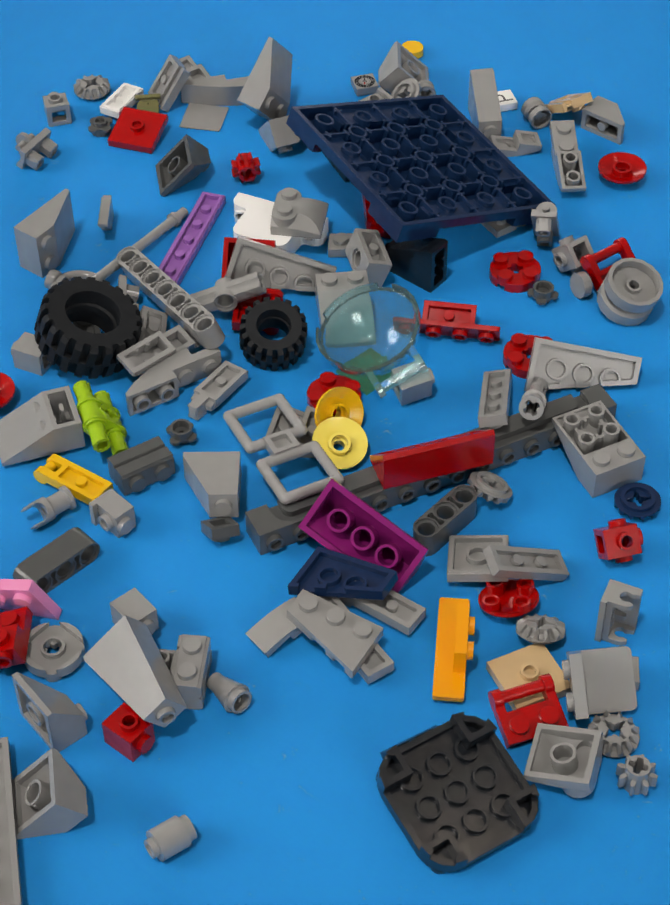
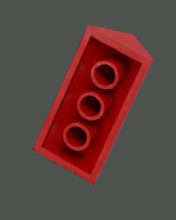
(434, 458)

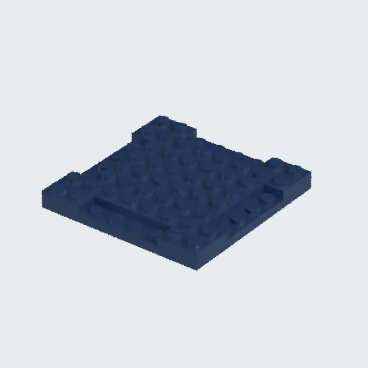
(418, 164)

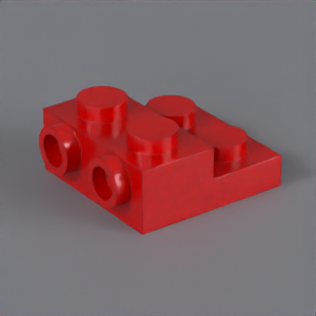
(14, 636)

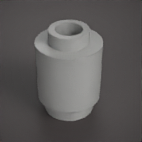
(170, 837)

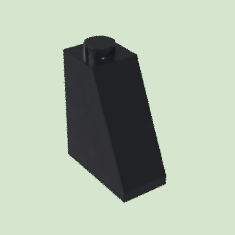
(420, 261)

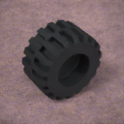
(273, 315)

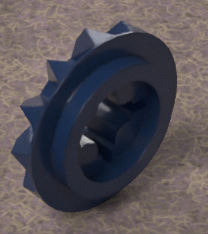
(644, 494)

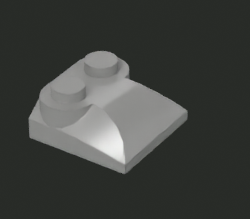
(297, 215)
(565, 758)

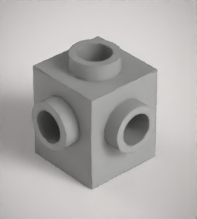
(570, 251)

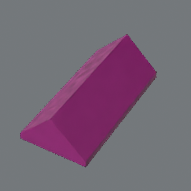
(356, 529)

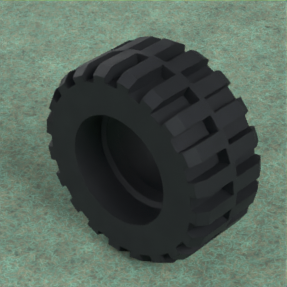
(91, 303)

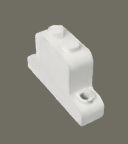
(254, 222)

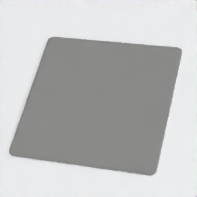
(204, 117)

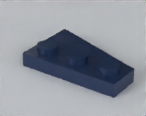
(342, 576)

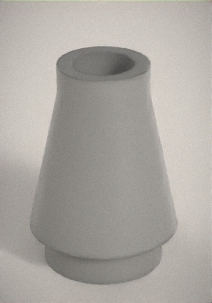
(230, 693)

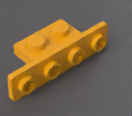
(452, 649)

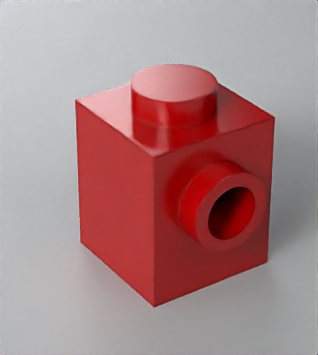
(128, 732)

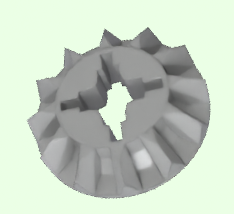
(92, 87)
(405, 87)
(490, 486)
(540, 629)
(615, 745)

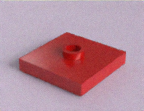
(138, 130)

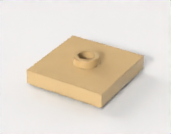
(525, 667)

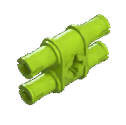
(100, 419)

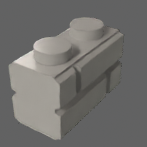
(192, 669)

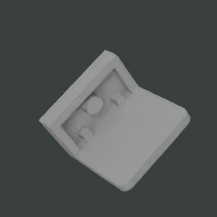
(599, 681)

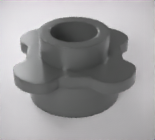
(100, 126)
(543, 292)
(181, 432)

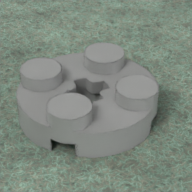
(59, 664)

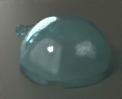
(372, 333)

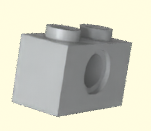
(369, 253)

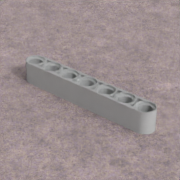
(171, 297)

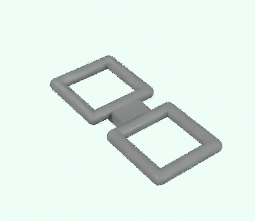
(282, 448)

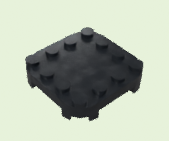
(456, 793)

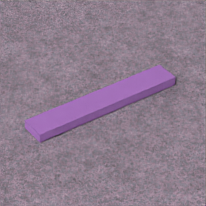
(192, 235)

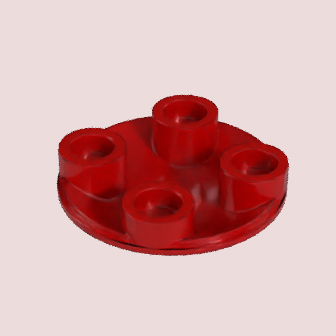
(509, 598)

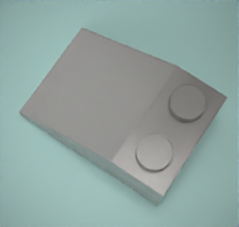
(269, 82)
(45, 235)
(333, 285)

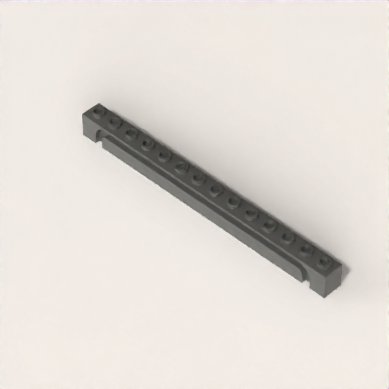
(521, 438)

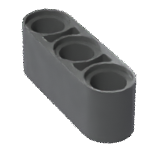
(446, 518)
(58, 560)

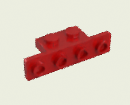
(455, 321)

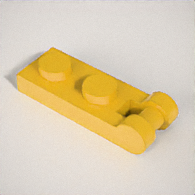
(81, 482)

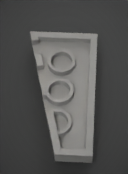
(277, 266)
(579, 366)

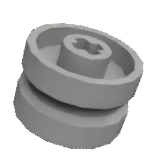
(629, 291)

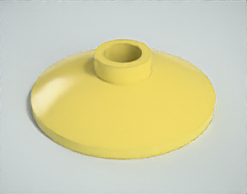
(346, 433)

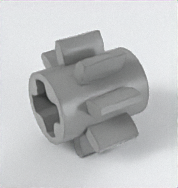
(636, 774)

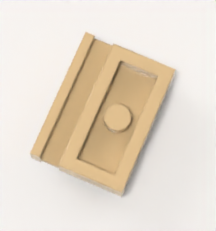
(570, 102)

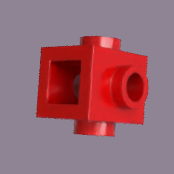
(618, 540)

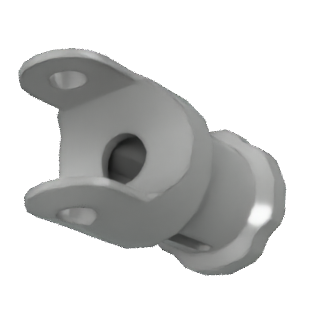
(52, 505)

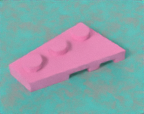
(25, 592)

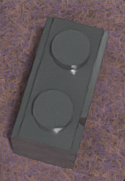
(141, 466)

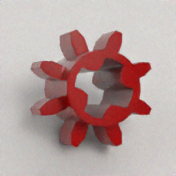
(245, 167)

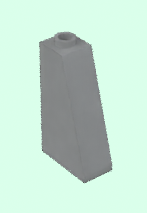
(136, 671)

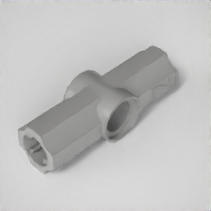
(229, 292)

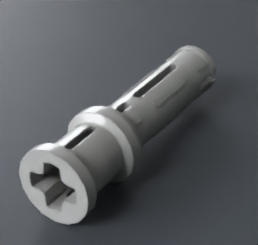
(537, 400)

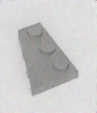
(337, 630)

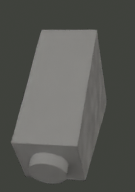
(484, 102)
(215, 480)

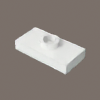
(121, 98)

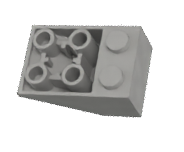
(41, 427)
(599, 449)

